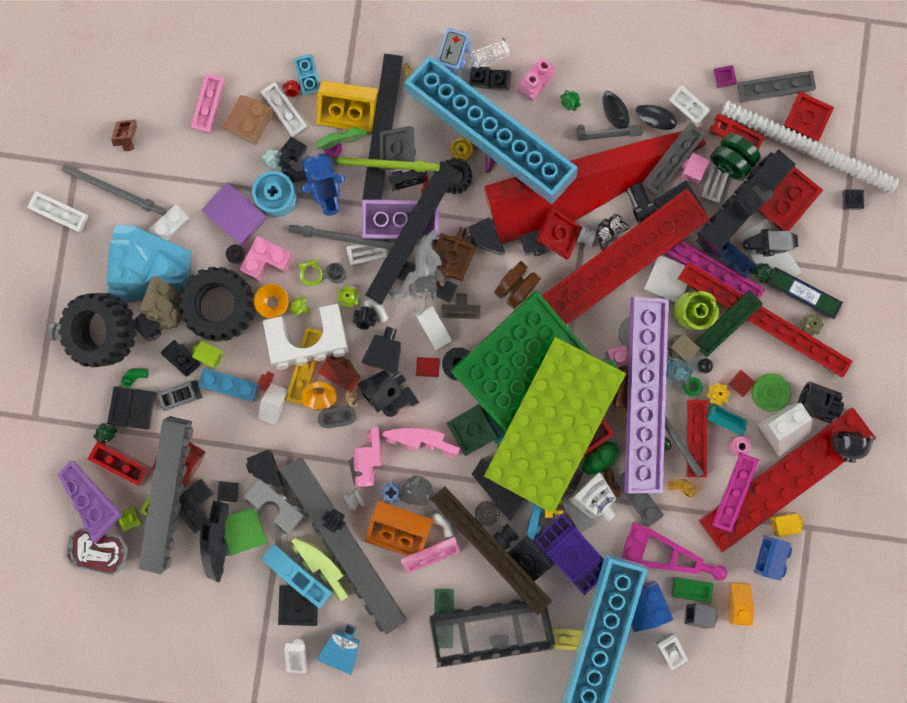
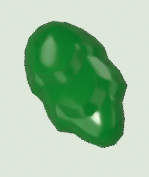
(600, 458)

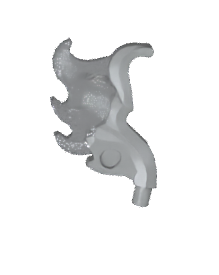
(424, 278)

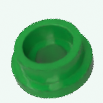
(698, 384)

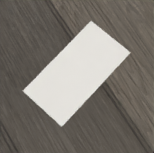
(781, 260)

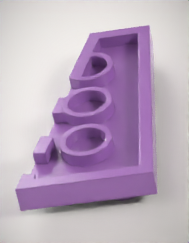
(92, 504)

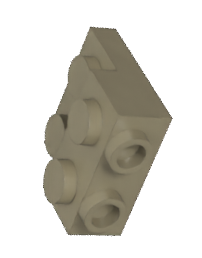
(161, 303)

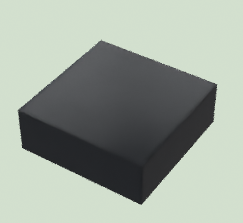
(227, 491)

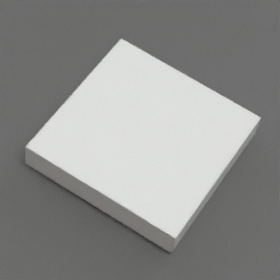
(664, 280)

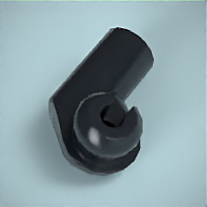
(293, 175)

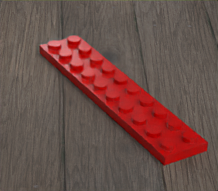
(626, 257)
(786, 480)

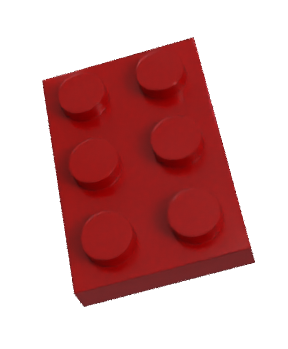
(790, 200)

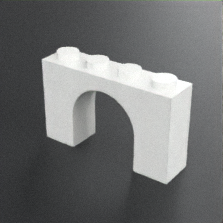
(332, 342)

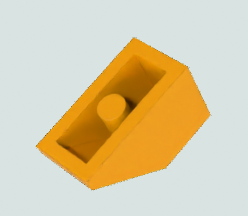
(740, 604)

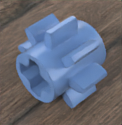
(387, 496)

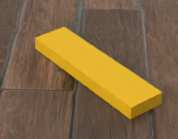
(303, 374)

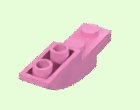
(414, 437)

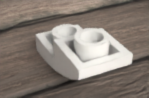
(434, 328)

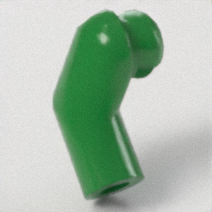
(132, 375)

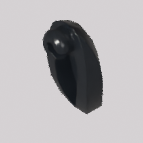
(615, 110)
(656, 117)

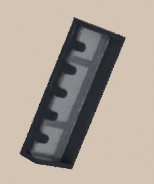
(489, 633)

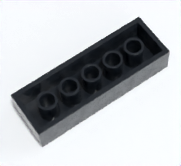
(728, 221)

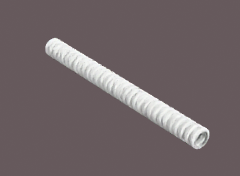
(810, 147)

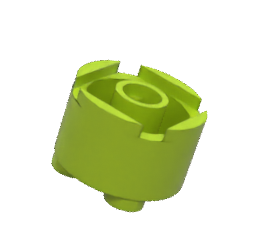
(695, 310)

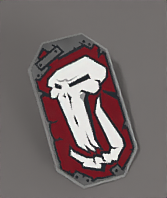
(105, 556)

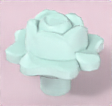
(271, 158)

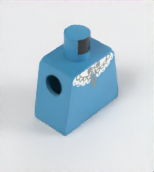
(341, 650)

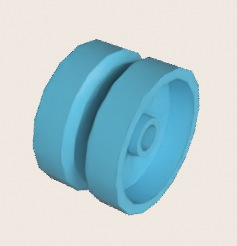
(283, 200)

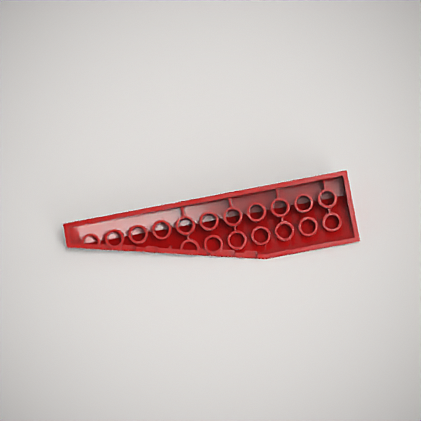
(599, 179)

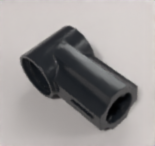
(641, 205)

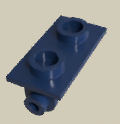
(736, 259)

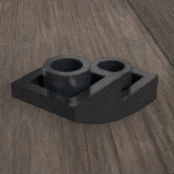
(490, 79)

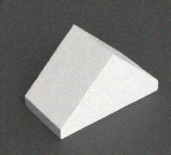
(272, 404)

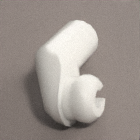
(379, 309)

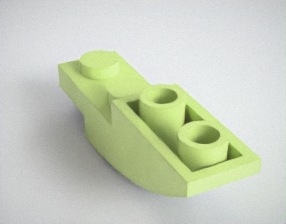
(317, 559)

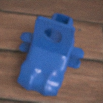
(322, 182)

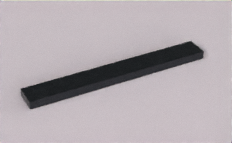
(382, 122)
(411, 233)

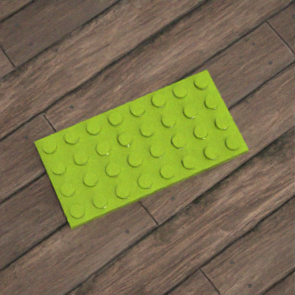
(554, 424)

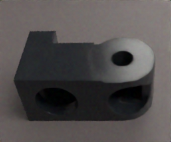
(404, 399)

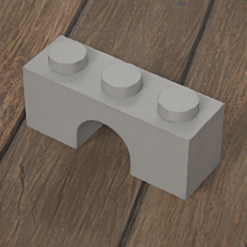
(262, 494)

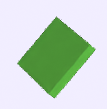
(244, 531)

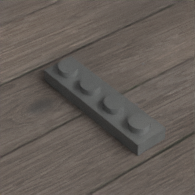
(776, 86)
(673, 158)

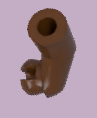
(609, 478)

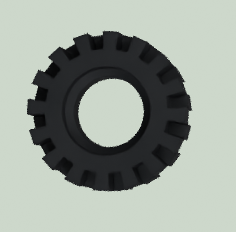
(466, 172)

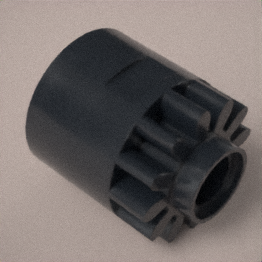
(450, 357)
(821, 402)

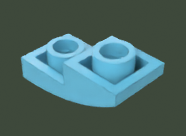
(307, 74)

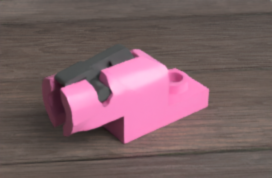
(364, 460)

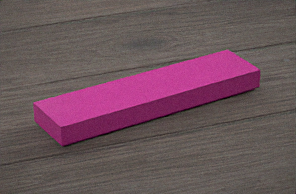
(735, 492)

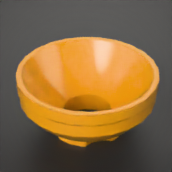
(261, 300)
(318, 399)

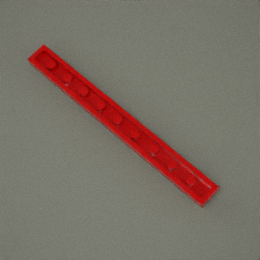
(768, 322)

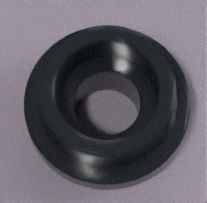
(241, 254)

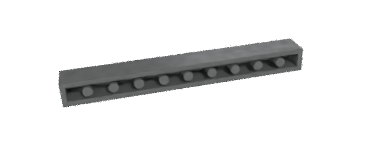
(344, 546)

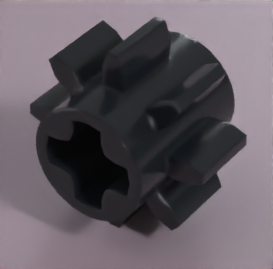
(364, 318)
(333, 520)

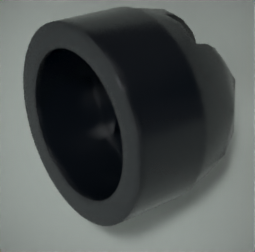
(701, 366)

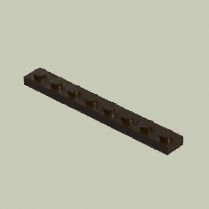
(491, 550)

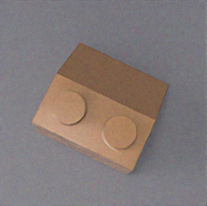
(248, 119)

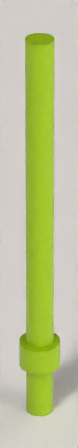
(418, 166)

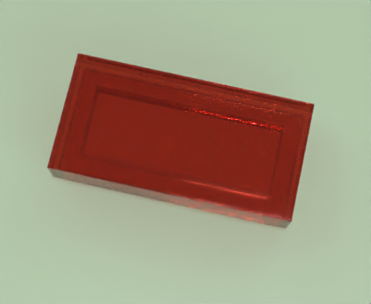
(339, 374)

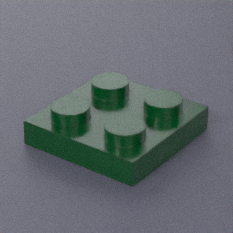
(472, 430)

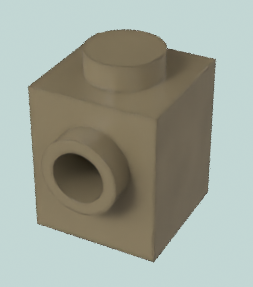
(682, 348)

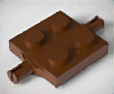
(455, 255)

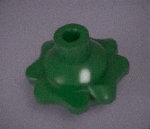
(762, 272)
(104, 433)

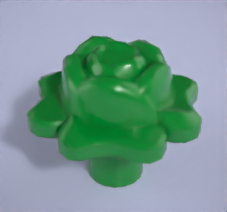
(570, 100)

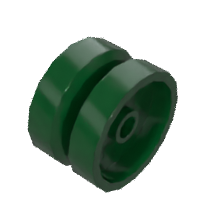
(735, 156)

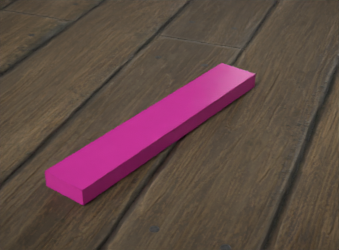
(686, 253)

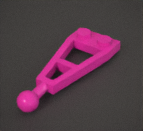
(636, 545)

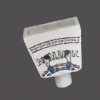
(594, 498)

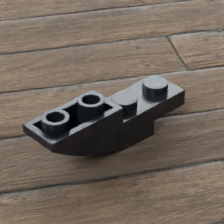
(212, 547)

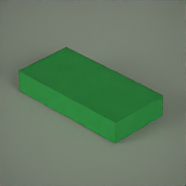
(692, 589)

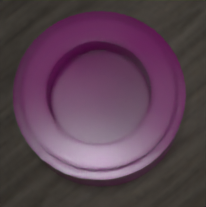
(334, 151)

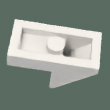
(672, 651)

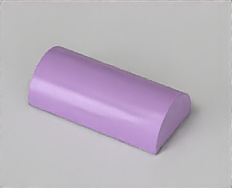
(387, 218)

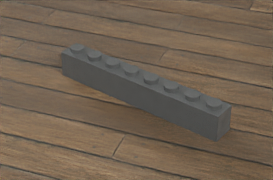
(165, 494)

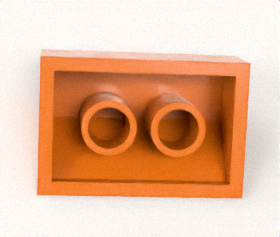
(398, 529)

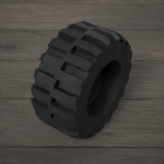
(199, 286)
(76, 331)

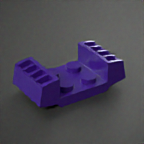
(571, 553)

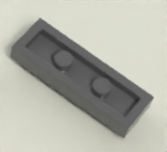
(641, 502)

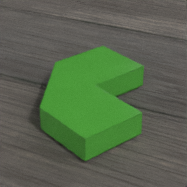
(334, 139)

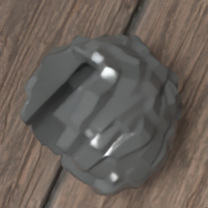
(417, 490)

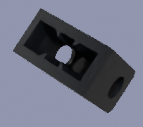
(384, 352)
(381, 389)

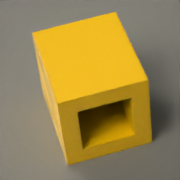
(787, 524)

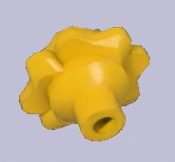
(718, 394)

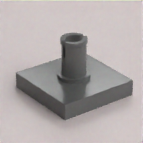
(397, 145)

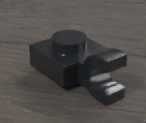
(290, 151)

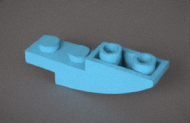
(296, 576)

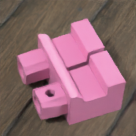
(536, 79)

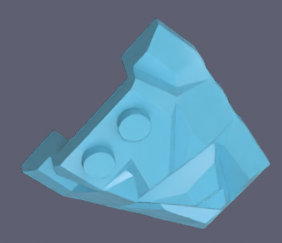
(138, 257)

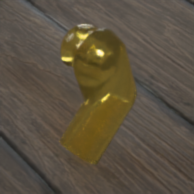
(684, 485)

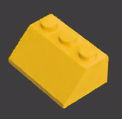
(346, 105)

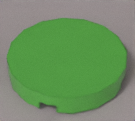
(771, 392)

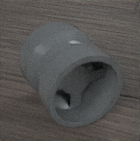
(333, 271)

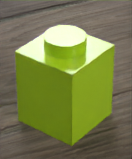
(207, 354)

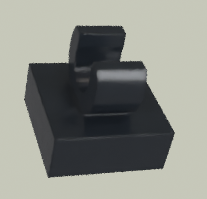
(853, 199)

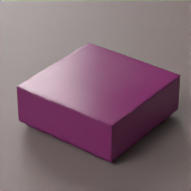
(725, 76)

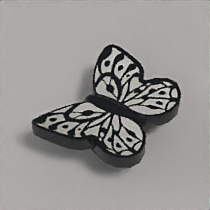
(608, 228)

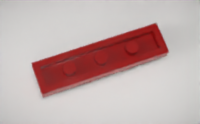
(697, 435)

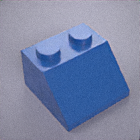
(773, 558)
(651, 608)

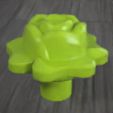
(348, 296)
(298, 306)

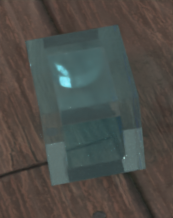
(678, 370)

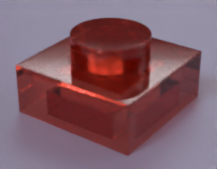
(265, 381)
(741, 383)

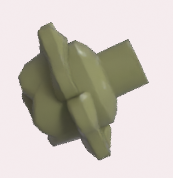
(811, 324)

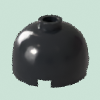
(851, 445)

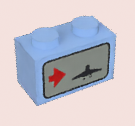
(453, 50)

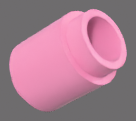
(734, 443)

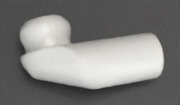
(441, 520)

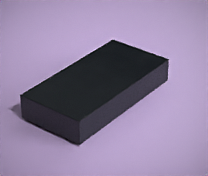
(120, 406)
(142, 409)

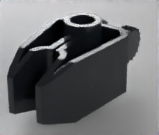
(771, 242)

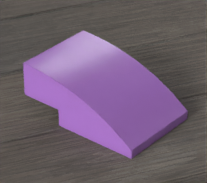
(234, 214)

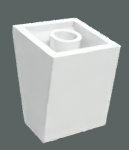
(786, 428)

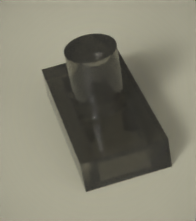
(461, 309)

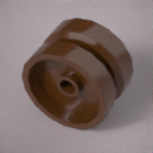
(514, 283)

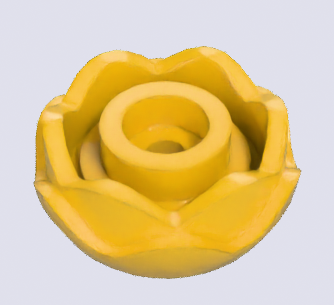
(457, 145)

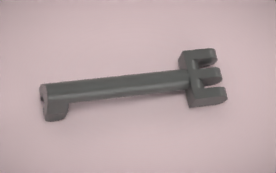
(632, 131)

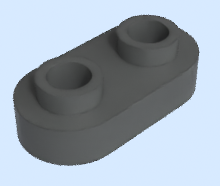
(337, 416)

